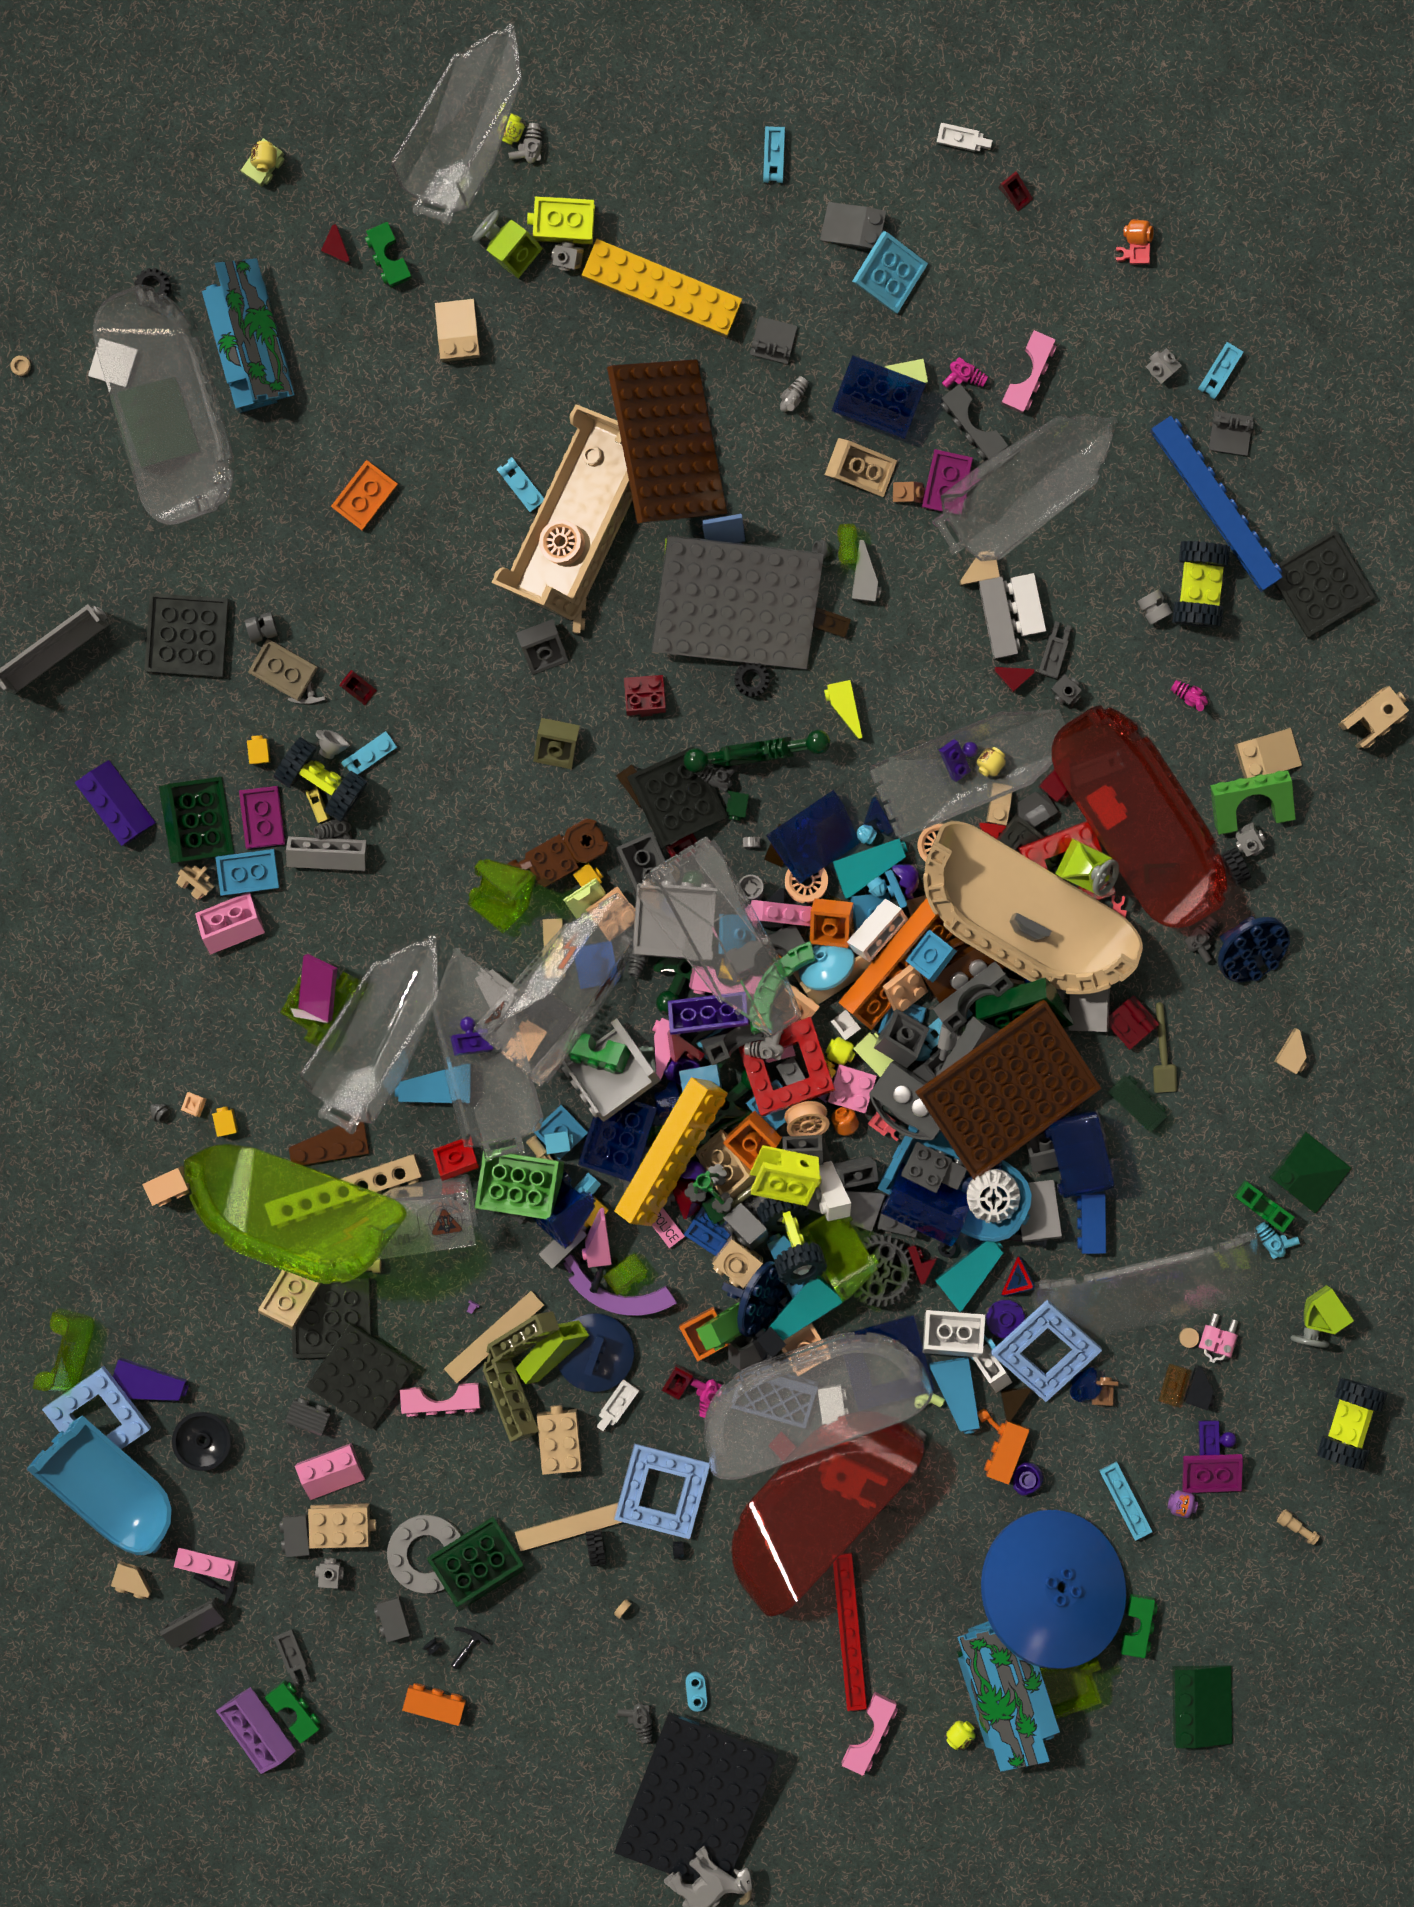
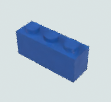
(1092, 1223)

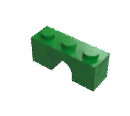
(380, 239)
(611, 1058)
(1263, 1206)
(1137, 1643)
(285, 1696)

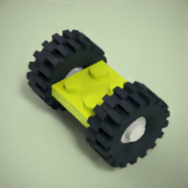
(1201, 584)
(299, 763)
(801, 1260)
(1351, 1423)

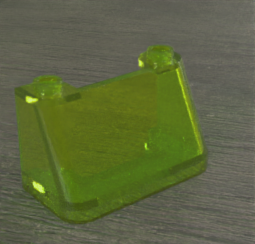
(502, 893)
(844, 1253)
(72, 1353)

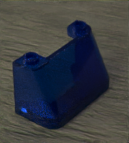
(1080, 1154)
(568, 1215)

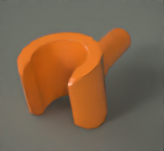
(984, 1415)

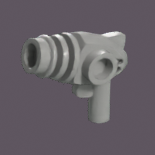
(531, 146)
(790, 398)
(766, 1049)

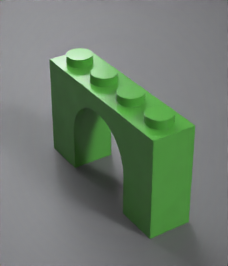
(1228, 795)

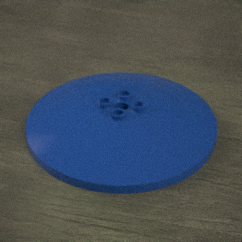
(1023, 1594)

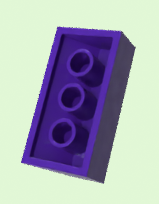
(115, 803)
(702, 1015)

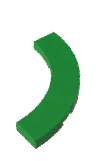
(792, 962)

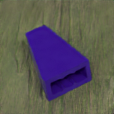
(148, 1383)

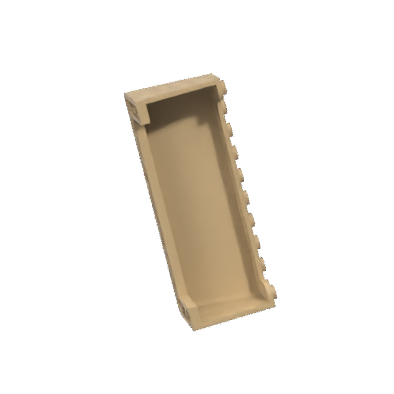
(590, 499)

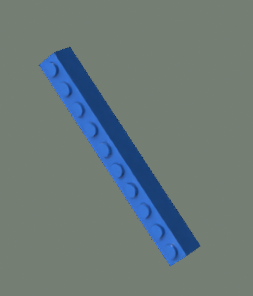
(1216, 503)

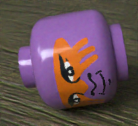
(1182, 1504)

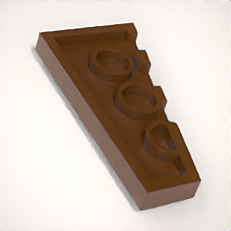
(330, 1145)

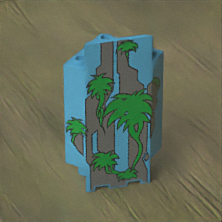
(247, 336)
(1006, 1699)

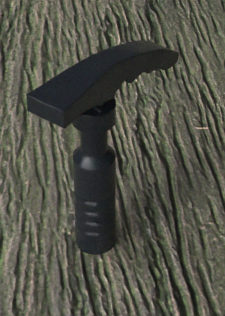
(599, 1274)
(212, 1584)
(466, 1650)

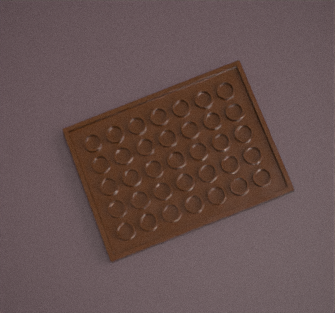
(667, 440)
(1008, 1089)

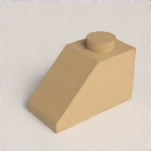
(980, 571)
(999, 810)
(1292, 1053)

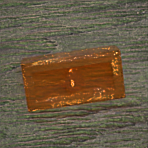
(1174, 1385)

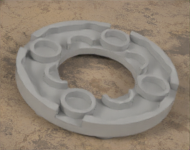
(399, 1544)

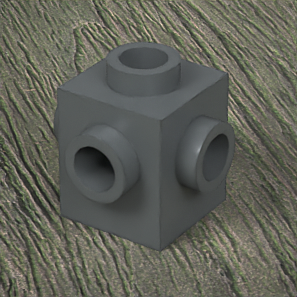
(1059, 690)

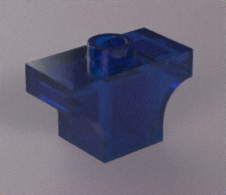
(666, 1100)

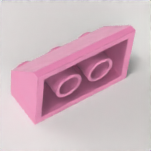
(229, 923)
(330, 1471)

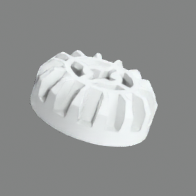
(993, 1178)

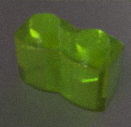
(847, 550)
(626, 1273)

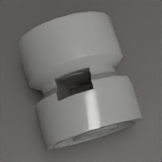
(1154, 606)
(752, 886)

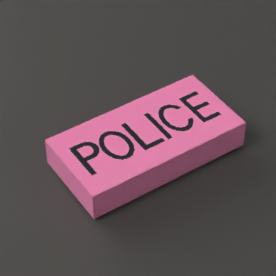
(667, 1229)

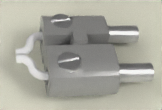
(948, 1040)

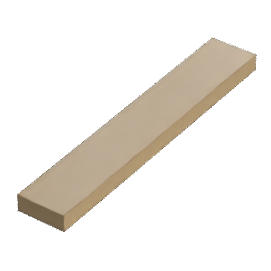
(477, 1350)
(566, 1527)

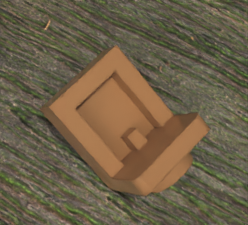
(908, 492)
(1106, 1396)

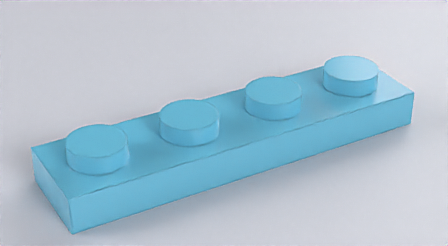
(1125, 1501)

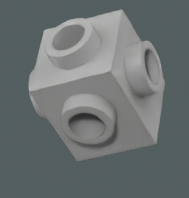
(567, 256)
(1163, 365)
(1250, 840)
(326, 1580)

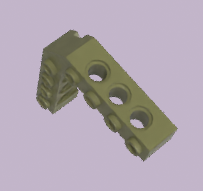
(503, 1377)

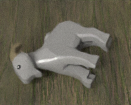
(711, 1884)

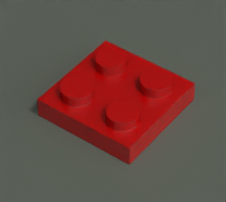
(454, 1159)

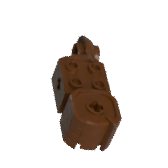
(563, 854)

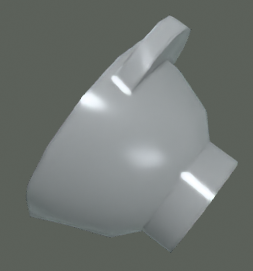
(331, 743)

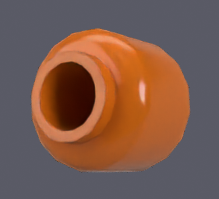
(1138, 232)
(845, 1121)

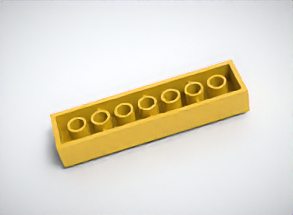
(661, 288)
(671, 1152)

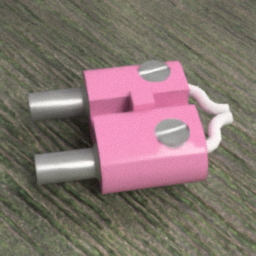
(1217, 1340)

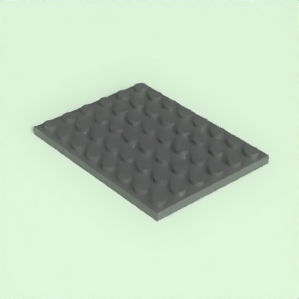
(737, 602)

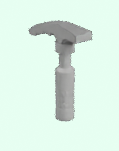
(311, 699)

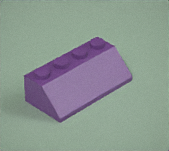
(256, 1730)

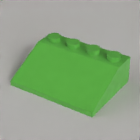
(519, 1185)

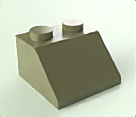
(556, 743)

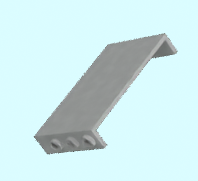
(52, 648)

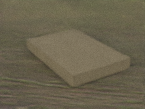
(283, 670)

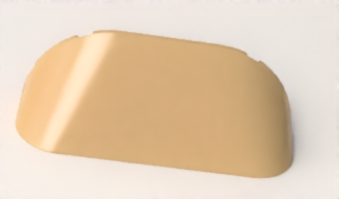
(983, 882)

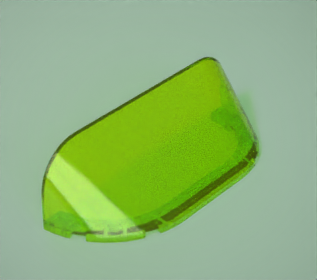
(290, 1213)

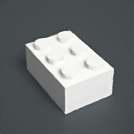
(953, 1333)

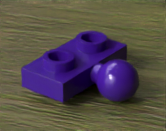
(955, 758)
(471, 1041)
(1210, 1439)

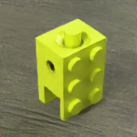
(562, 220)
(785, 1175)

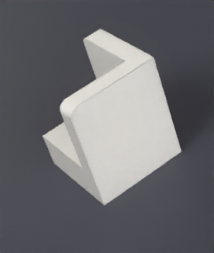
(845, 1024)

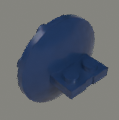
(1251, 946)
(757, 1299)
(602, 1358)

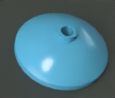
(830, 968)

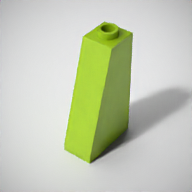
(551, 1351)

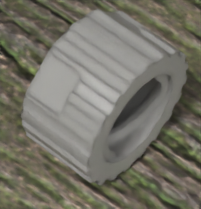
(751, 842)

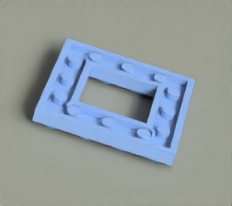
(1046, 1316)
(101, 1383)
(676, 1524)

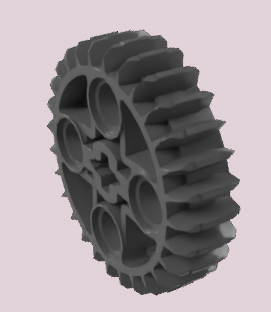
(887, 1272)

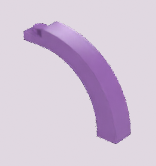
(615, 1303)

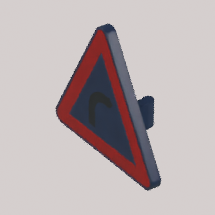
(1018, 1279)

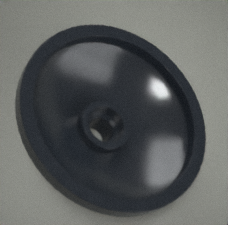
(200, 1455)

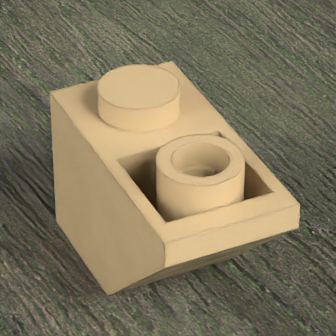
(130, 1579)

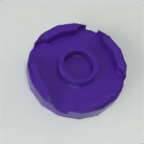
(1004, 1317)

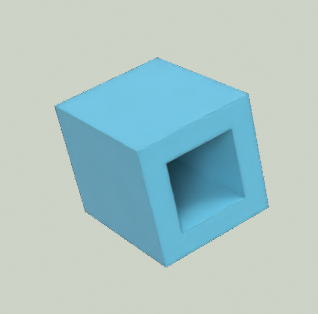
(558, 1142)

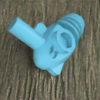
(1274, 1243)

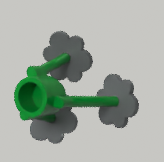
(705, 1182)

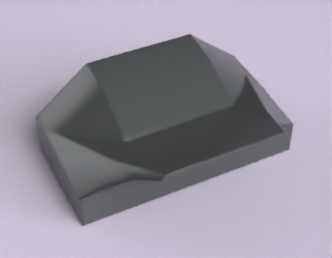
(1036, 809)
(1028, 928)

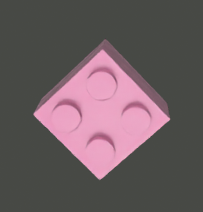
(852, 1088)

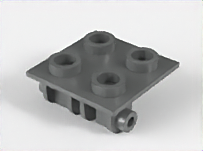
(773, 340)
(1230, 433)
(926, 1167)

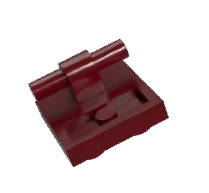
(644, 695)
(1131, 1022)

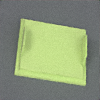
(584, 897)

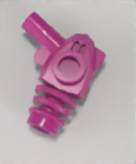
(964, 372)
(1192, 696)
(706, 1392)

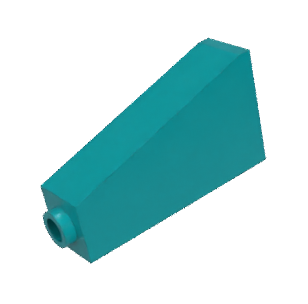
(863, 867)
(969, 1272)
(806, 1306)

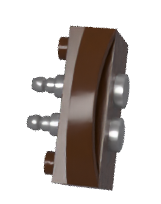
(960, 969)

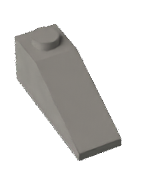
(865, 579)

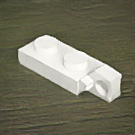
(962, 138)
(617, 1404)

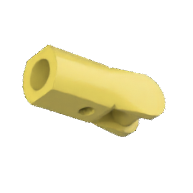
(318, 808)

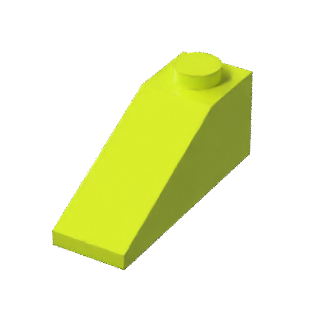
(843, 702)

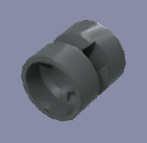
(268, 628)

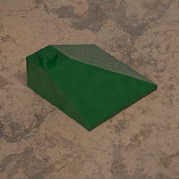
(1310, 1172)

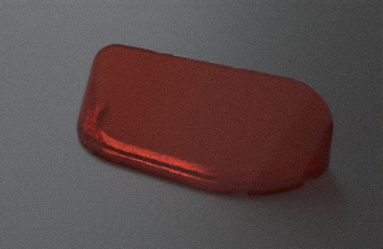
(1141, 816)
(816, 1511)

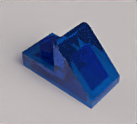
(875, 811)

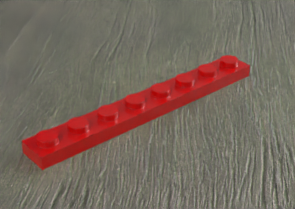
(849, 1632)

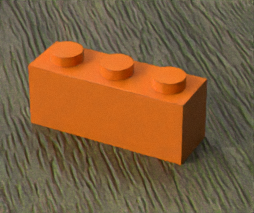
(1006, 1451)
(434, 1704)

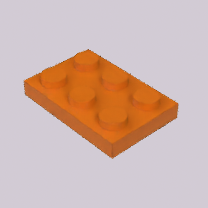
(364, 495)

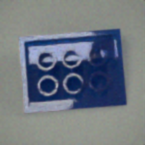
(878, 396)
(814, 837)
(619, 1141)
(934, 1214)

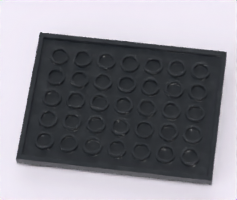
(694, 1795)

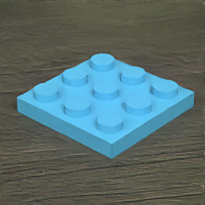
(890, 272)

